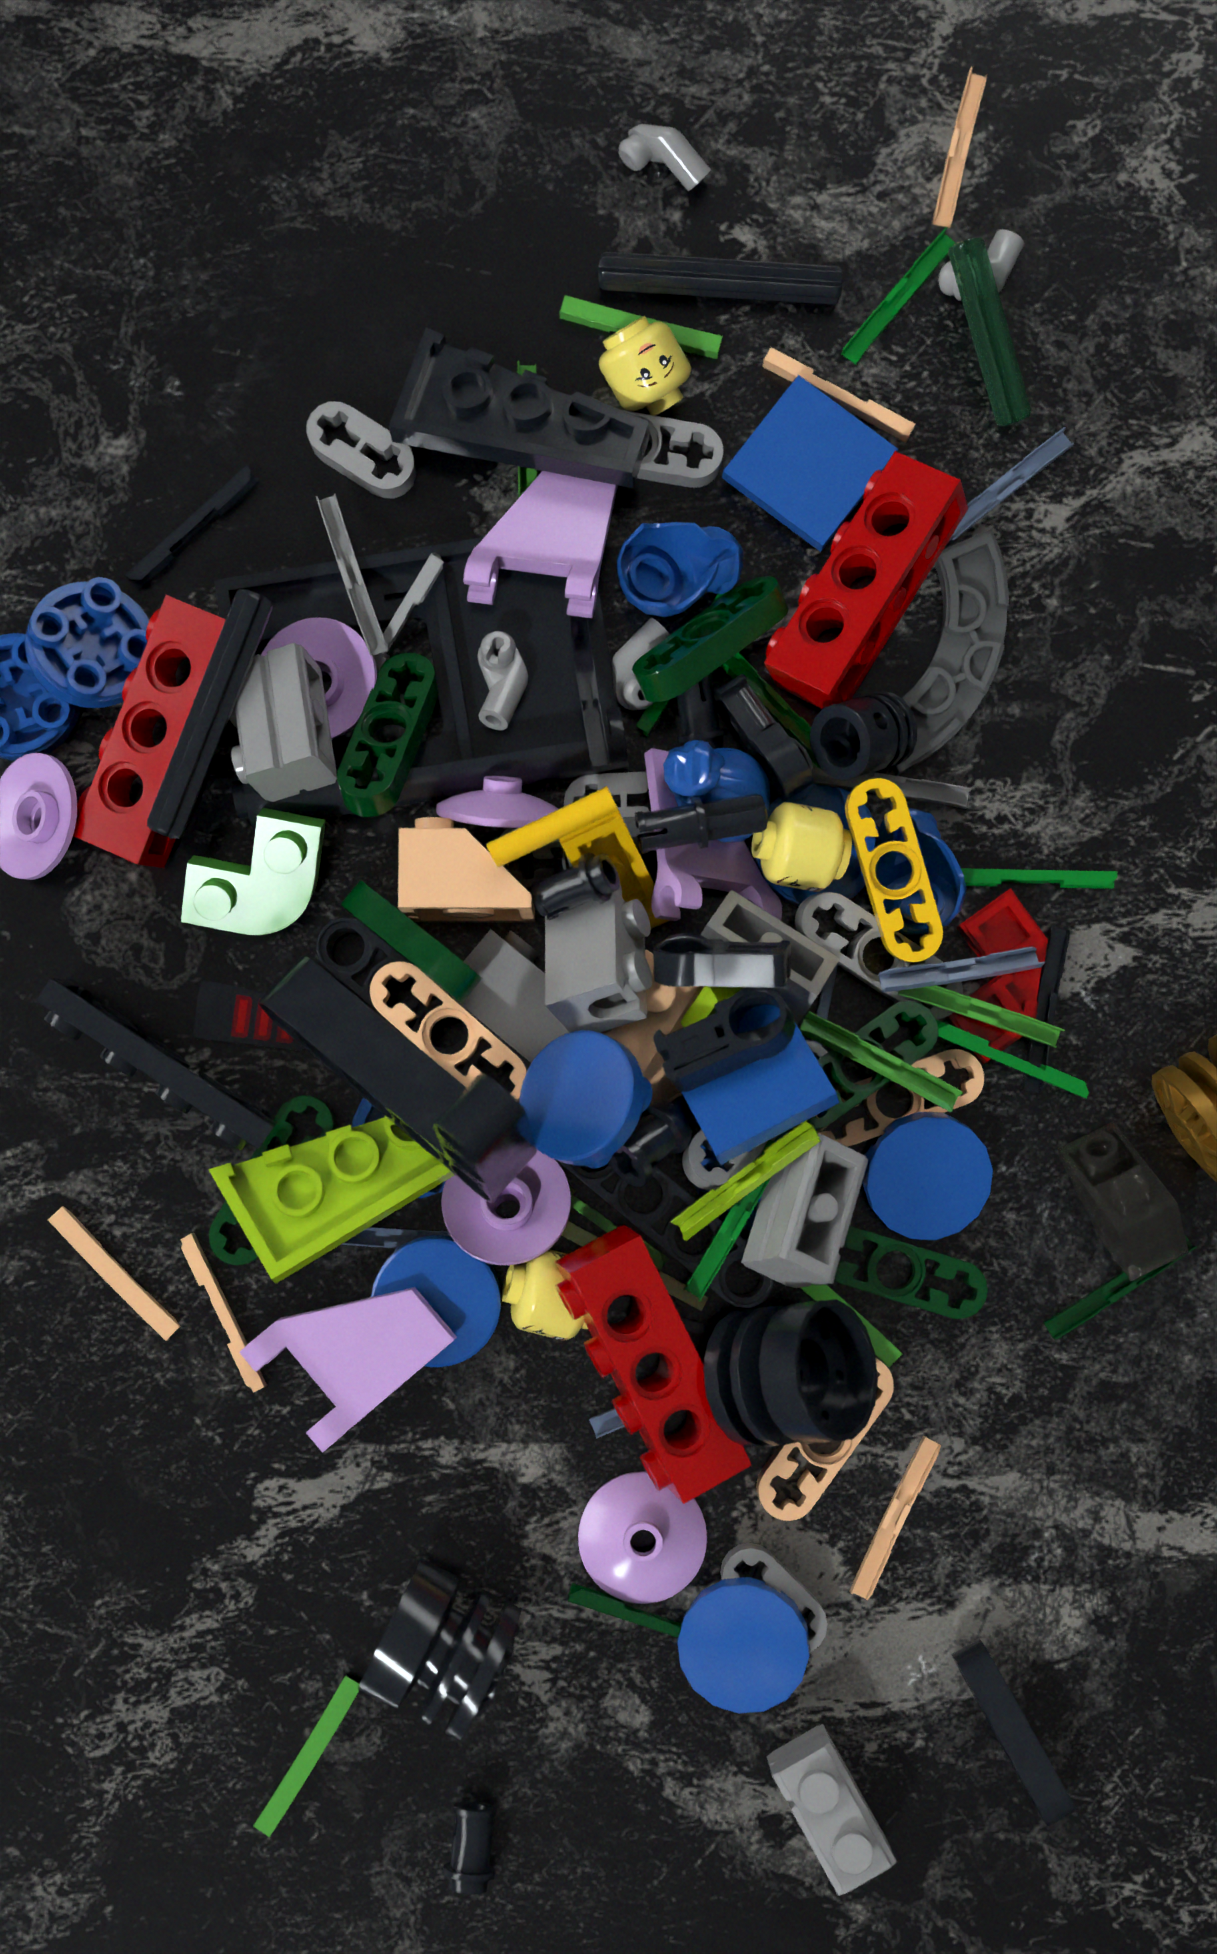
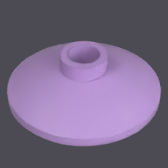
(341, 656)
(496, 805)
(35, 815)
(543, 1214)
(632, 1505)

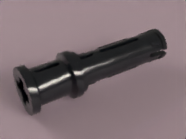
(661, 1130)

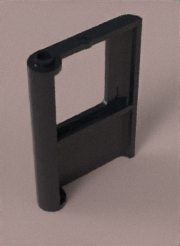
(547, 728)

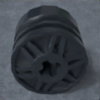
(791, 1374)
(442, 1650)

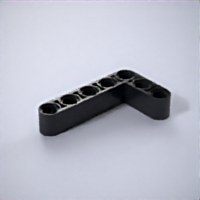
(471, 1130)

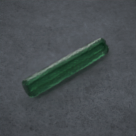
(989, 331)

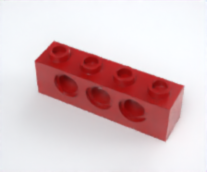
(900, 494)
(128, 749)
(618, 1266)

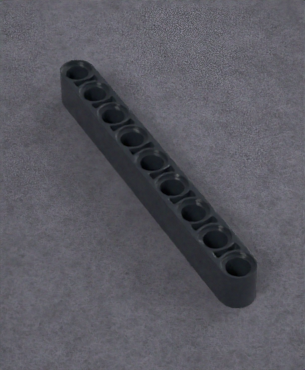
(605, 1183)

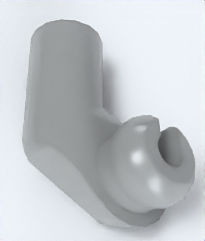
(663, 146)
(1002, 256)
(505, 678)
(624, 682)

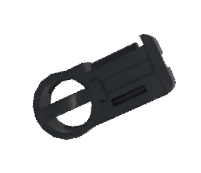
(781, 756)
(699, 961)
(714, 1045)

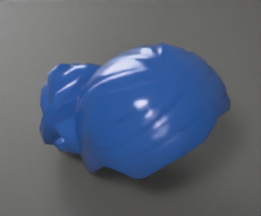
(675, 563)
(714, 775)
(944, 873)

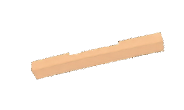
(958, 150)
(869, 412)
(114, 1273)
(205, 1276)
(895, 1517)

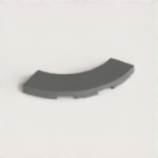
(968, 647)

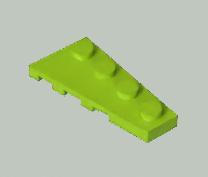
(325, 1191)

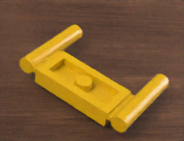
(585, 827)

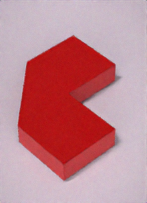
(995, 929)

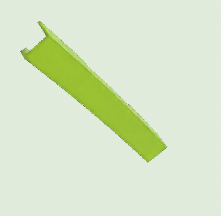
(746, 1180)

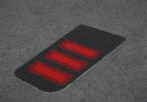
(235, 1017)

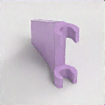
(552, 531)
(688, 868)
(356, 1352)

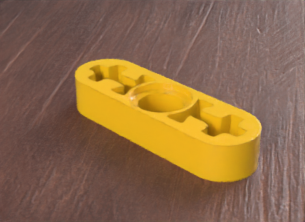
(921, 913)

